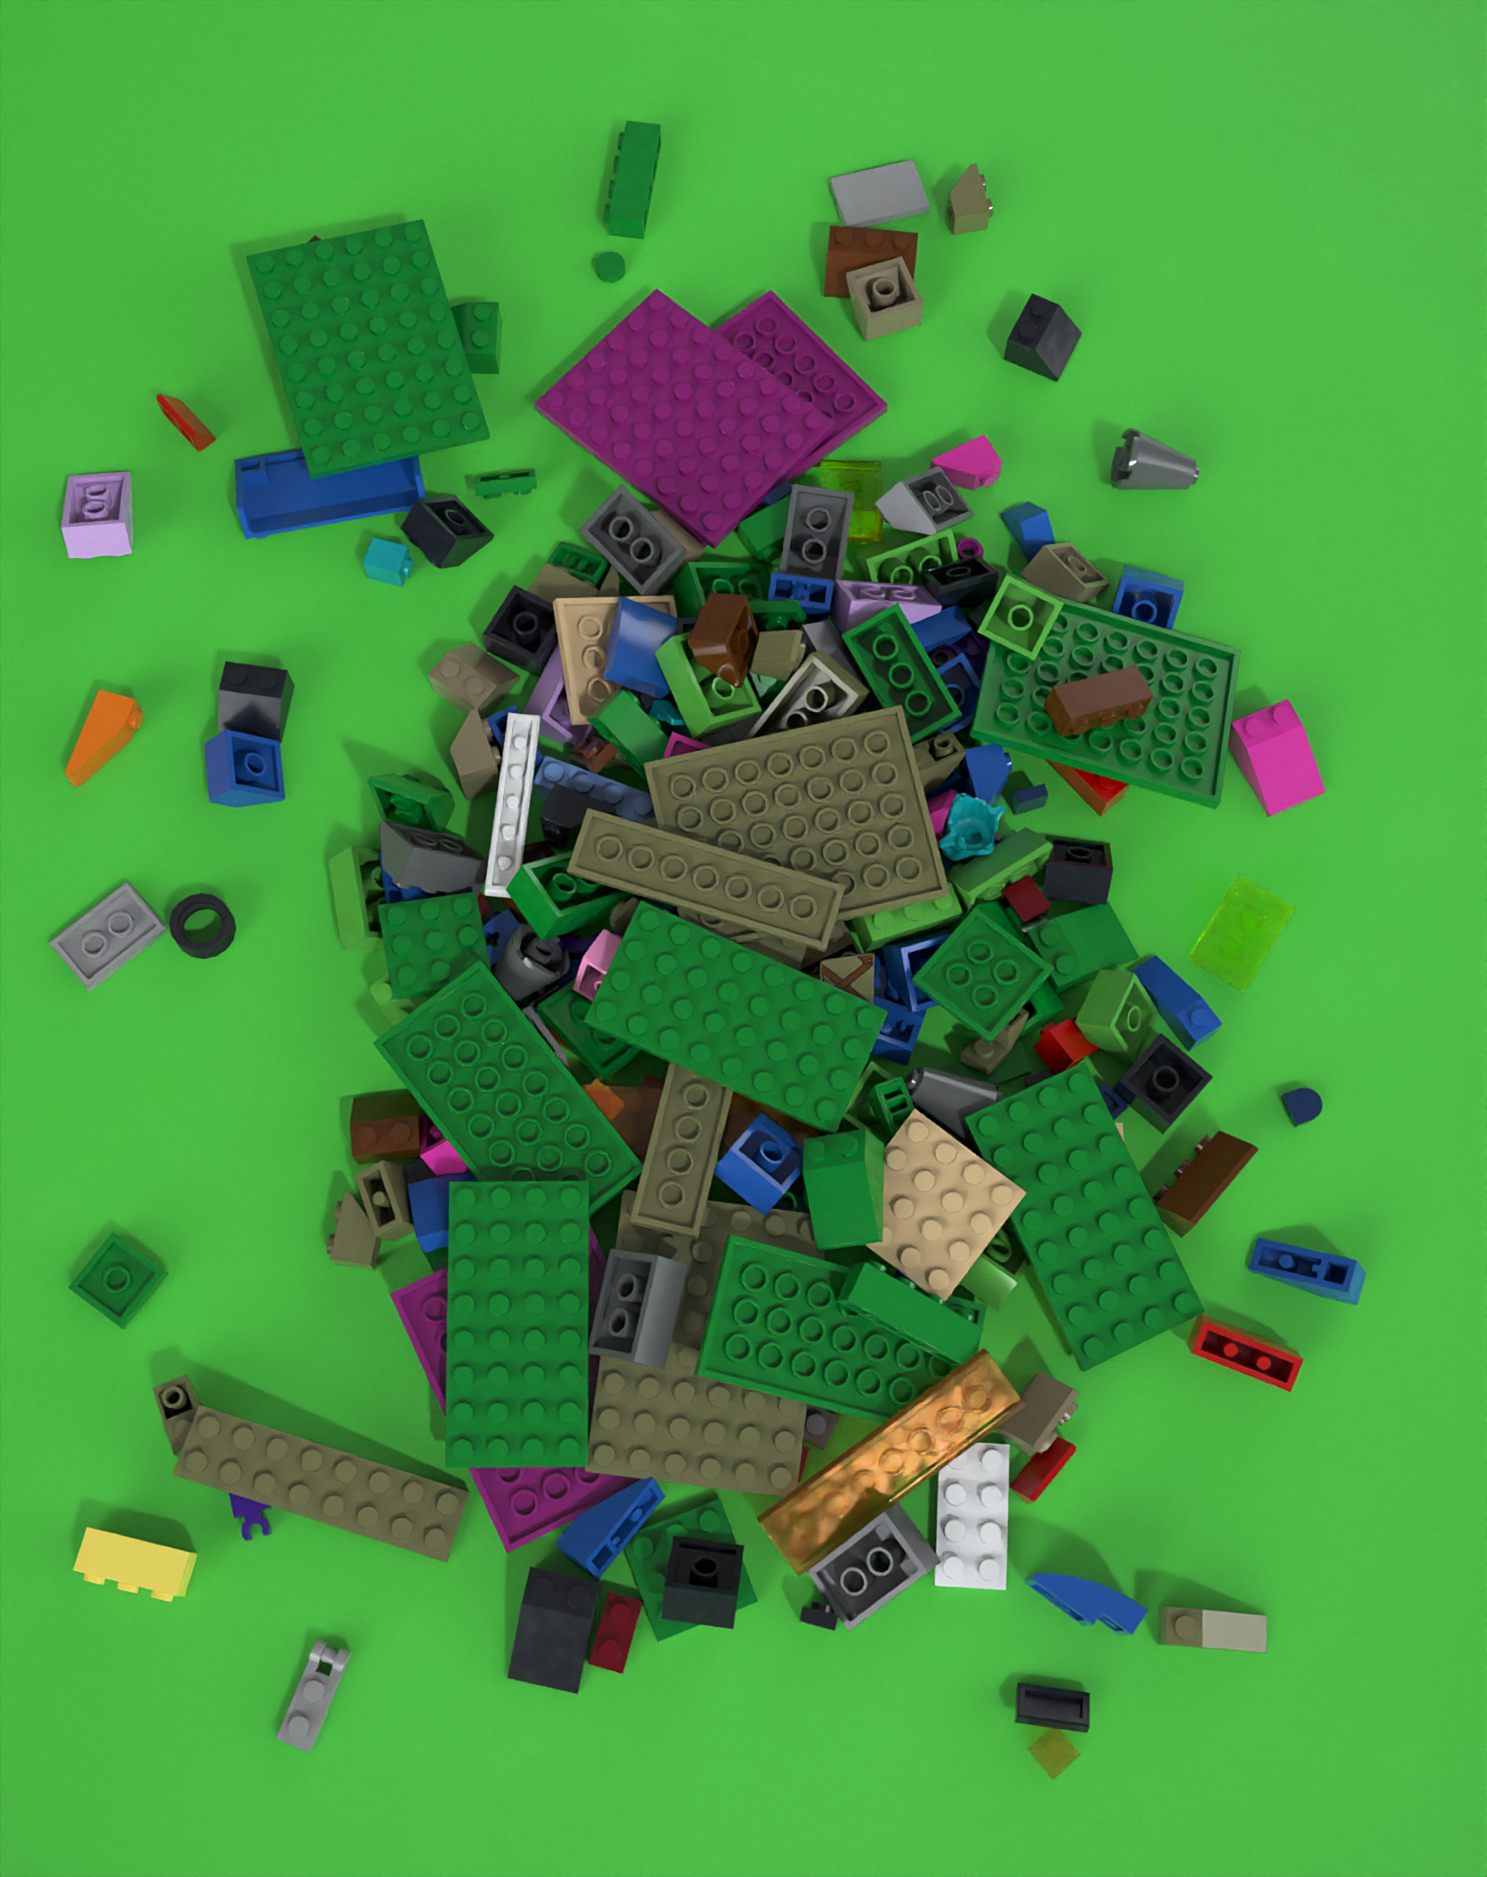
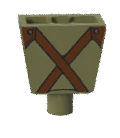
(849, 974)

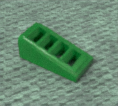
(599, 565)
(882, 1106)

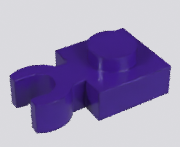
(253, 1515)

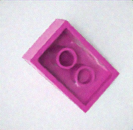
(1276, 757)

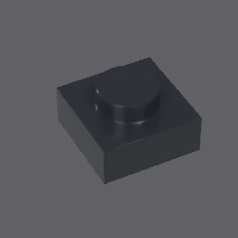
(819, 1616)

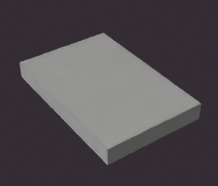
(879, 195)
(108, 936)

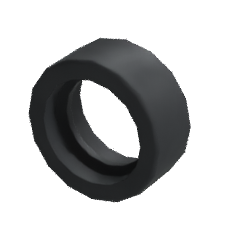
(188, 907)

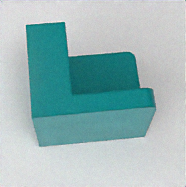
(669, 717)

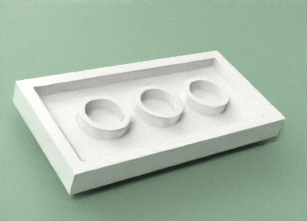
(973, 1519)

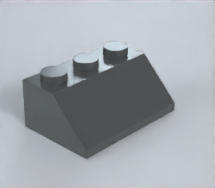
(924, 504)
(634, 542)
(431, 860)
(637, 1308)

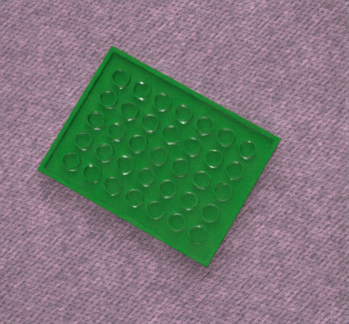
(367, 348)
(1169, 749)

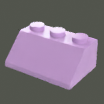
(551, 704)

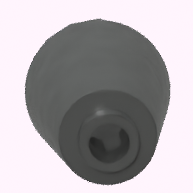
(1151, 464)
(529, 963)
(950, 1097)

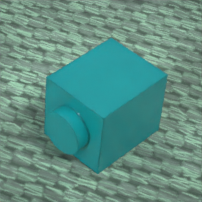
(388, 562)

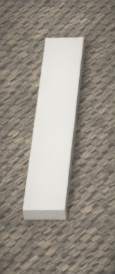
(512, 802)

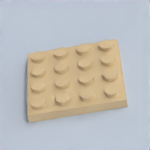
(583, 637)
(939, 1205)

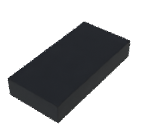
(1052, 1707)

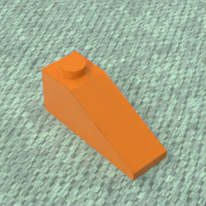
(105, 732)

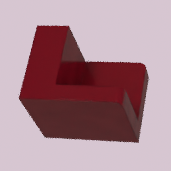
(1024, 900)

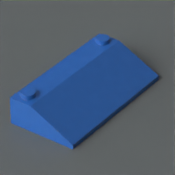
(280, 497)

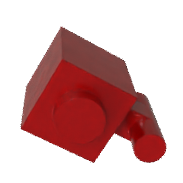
(1063, 1046)

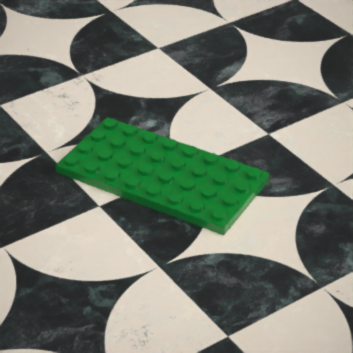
(736, 1017)
(504, 1091)
(1085, 1217)
(518, 1324)
(786, 1336)

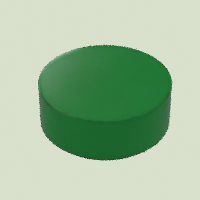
(610, 267)

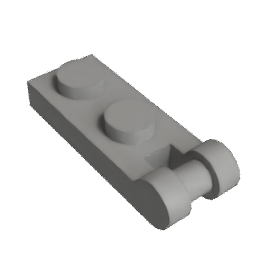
(313, 1697)

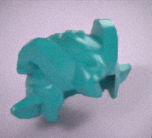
(970, 827)

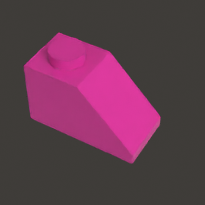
(970, 464)
(438, 1152)

